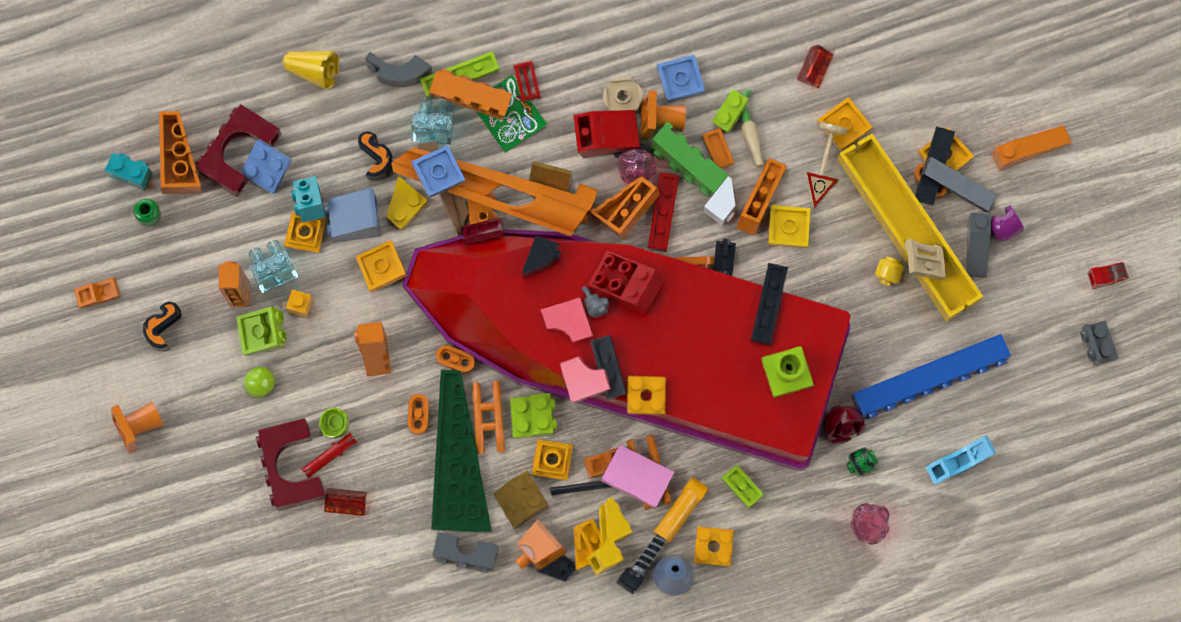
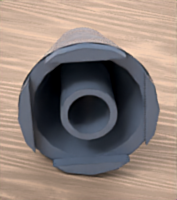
(671, 582)

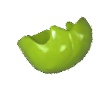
(259, 382)
(334, 422)

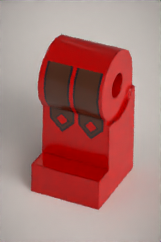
(1107, 275)

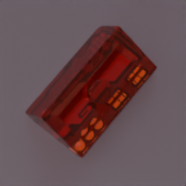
(815, 66)
(345, 501)

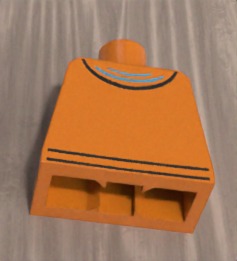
(538, 547)

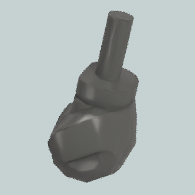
(596, 306)

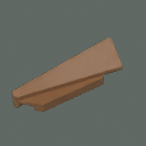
(452, 203)

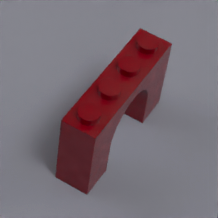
(241, 124)
(273, 442)

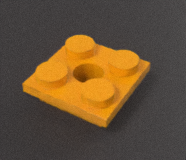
(309, 243)
(655, 386)
(561, 468)
(723, 537)

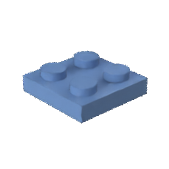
(680, 78)
(266, 166)
(438, 171)

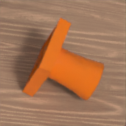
(657, 116)
(135, 423)

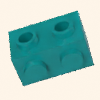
(128, 171)
(308, 199)

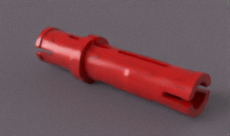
(329, 455)

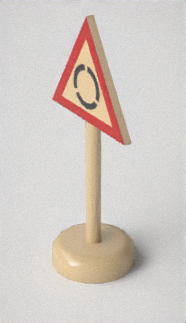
(818, 183)

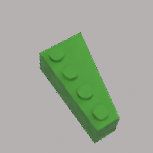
(687, 161)

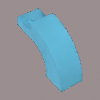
(961, 460)

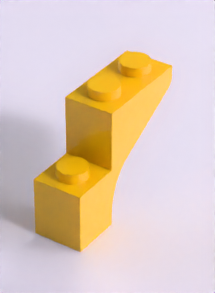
(612, 530)

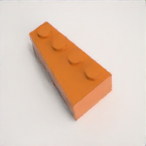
(470, 94)
(176, 162)

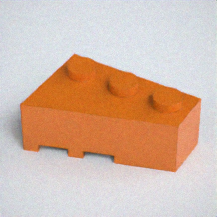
(627, 207)
(374, 348)

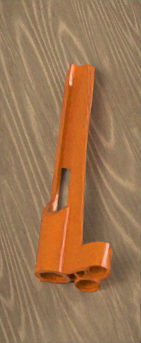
(550, 209)

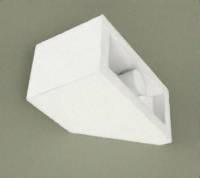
(722, 203)

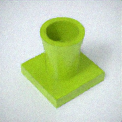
(784, 381)

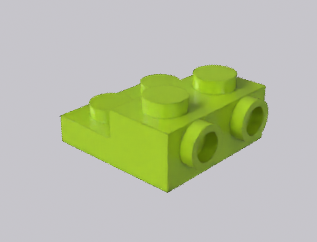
(261, 331)
(533, 416)

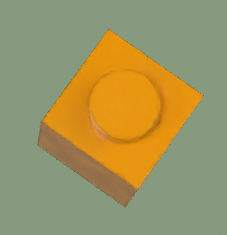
(299, 304)

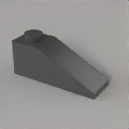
(978, 244)

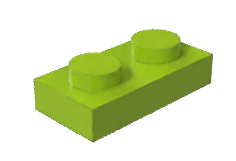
(730, 111)
(742, 486)

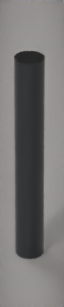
(578, 487)

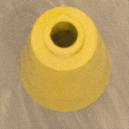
(313, 66)

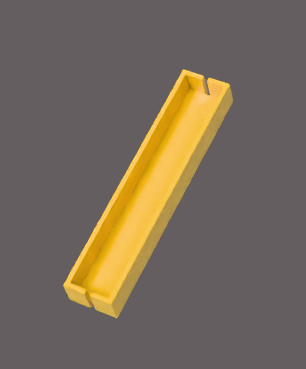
(906, 219)

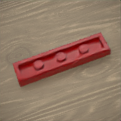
(663, 212)

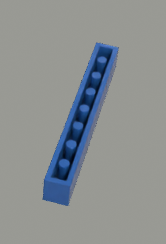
(931, 376)

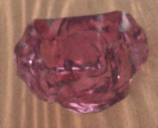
(636, 163)
(870, 523)

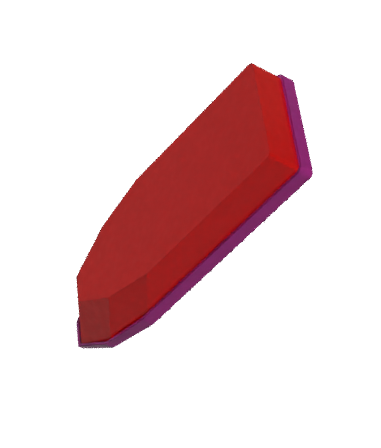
(690, 335)

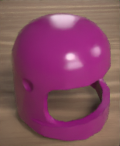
(1007, 225)

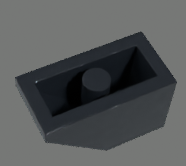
(541, 256)

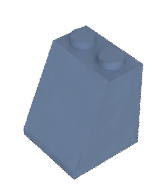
(353, 216)

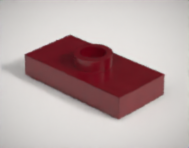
(483, 231)

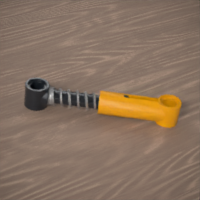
(664, 533)

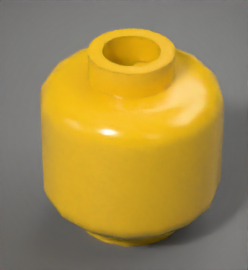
(889, 271)

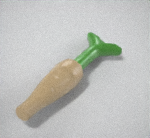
(751, 134)

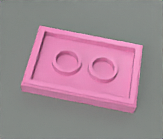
(637, 476)

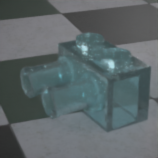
(432, 126)
(272, 270)

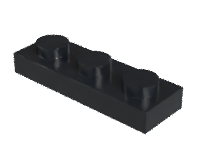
(607, 359)

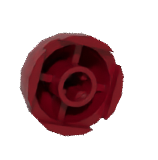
(842, 423)

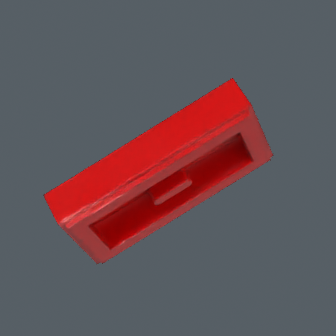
(523, 65)

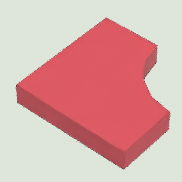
(568, 318)
(583, 381)

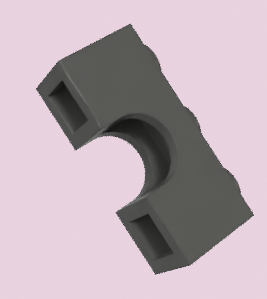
(482, 557)

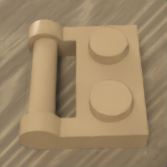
(923, 264)

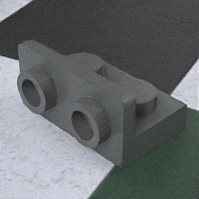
(1099, 343)

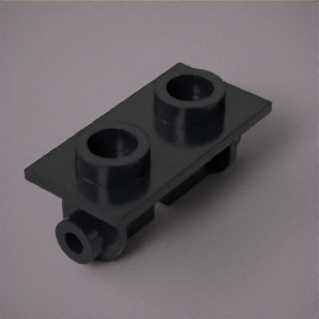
(724, 256)

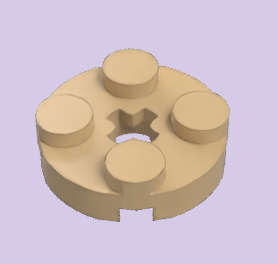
(630, 89)

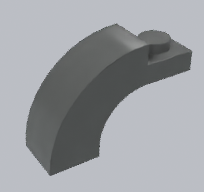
(401, 75)

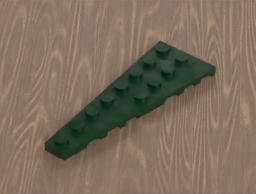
(458, 482)

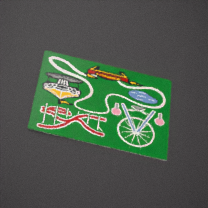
(519, 121)

